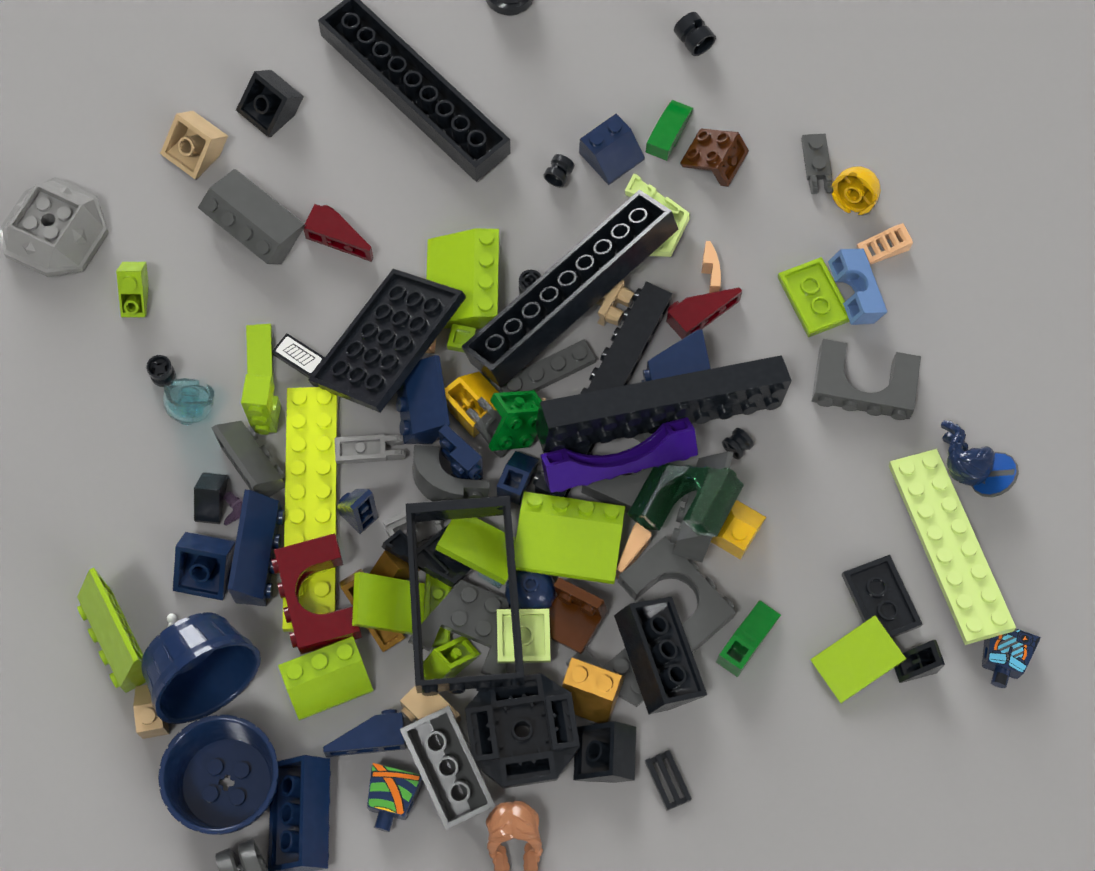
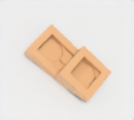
(711, 266)

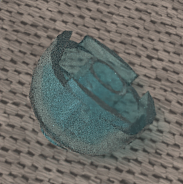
(188, 401)

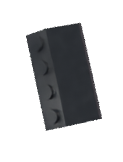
(660, 654)

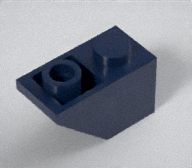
(516, 476)

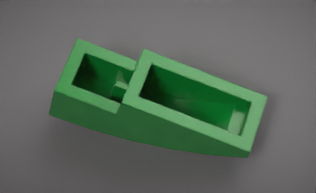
(668, 130)

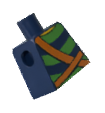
(391, 794)

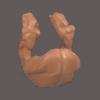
(514, 821)

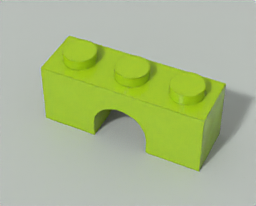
(260, 405)

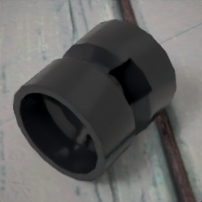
(694, 33)

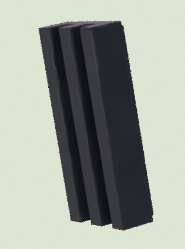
(659, 759)

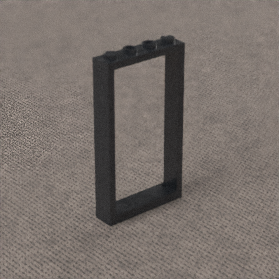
(458, 510)

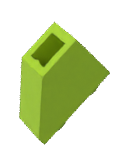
(133, 288)

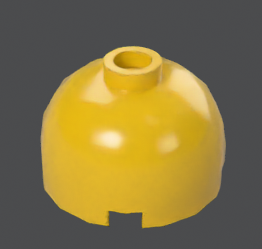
(856, 190)

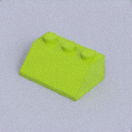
(325, 678)

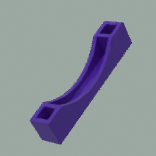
(668, 444)

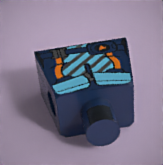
(1008, 655)

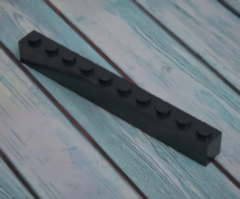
(623, 355)

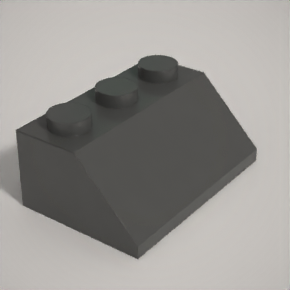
(249, 458)

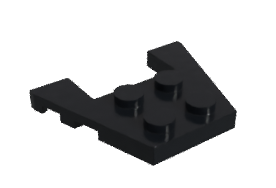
(429, 560)

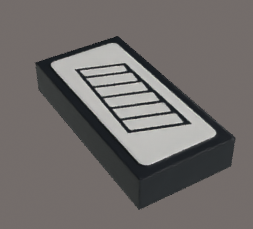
(297, 355)

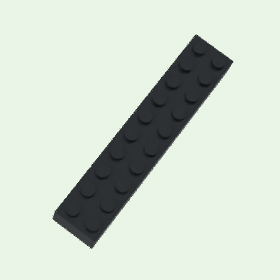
(415, 87)
(570, 288)
(649, 404)

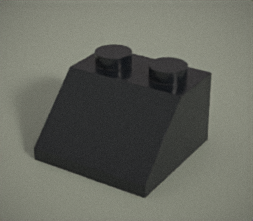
(269, 102)
(605, 753)

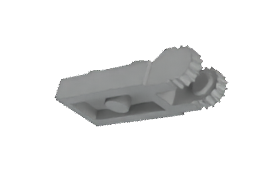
(367, 448)

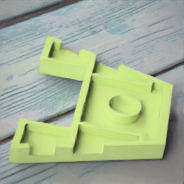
(680, 215)

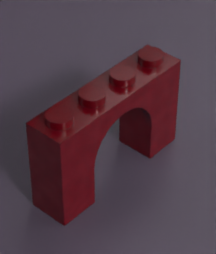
(295, 565)

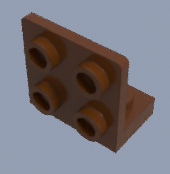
(718, 152)
(574, 616)

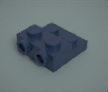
(463, 458)

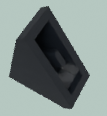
(209, 498)
(920, 662)

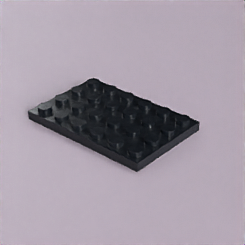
(387, 339)

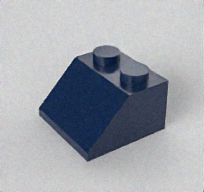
(611, 149)
(203, 565)

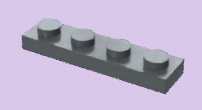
(552, 368)

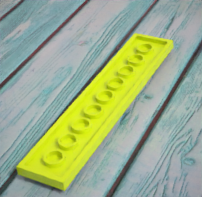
(311, 486)

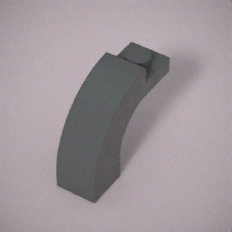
(439, 485)

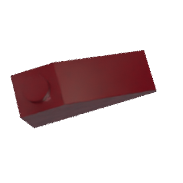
(332, 230)
(700, 310)

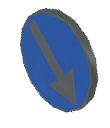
(1001, 478)

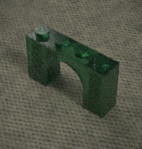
(668, 483)

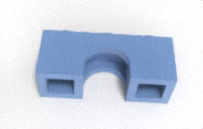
(854, 269)

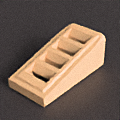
(898, 231)
(636, 544)

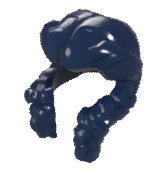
(966, 465)

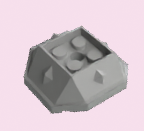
(62, 246)

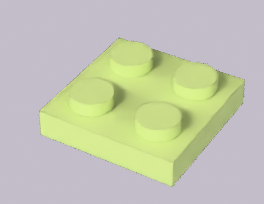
(534, 636)

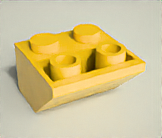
(464, 395)

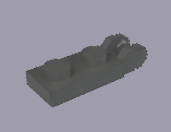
(817, 161)
(487, 424)

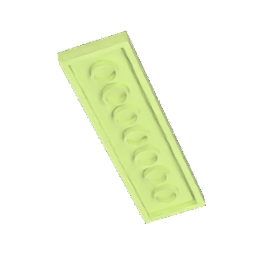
(951, 547)

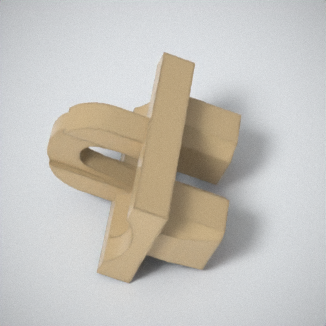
(608, 303)

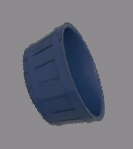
(198, 667)
(203, 757)

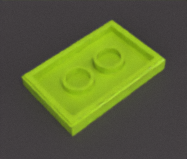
(814, 296)
(477, 547)
(384, 603)
(858, 659)

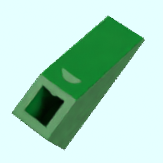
(747, 638)

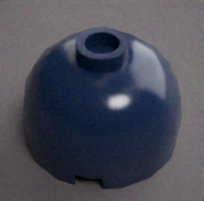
(534, 590)

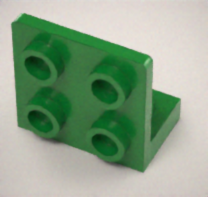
(518, 419)

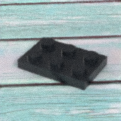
(881, 593)

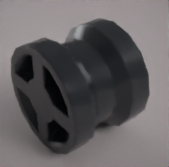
(738, 443)

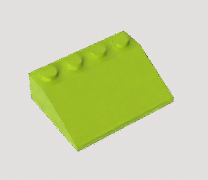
(471, 265)
(568, 537)
(111, 631)

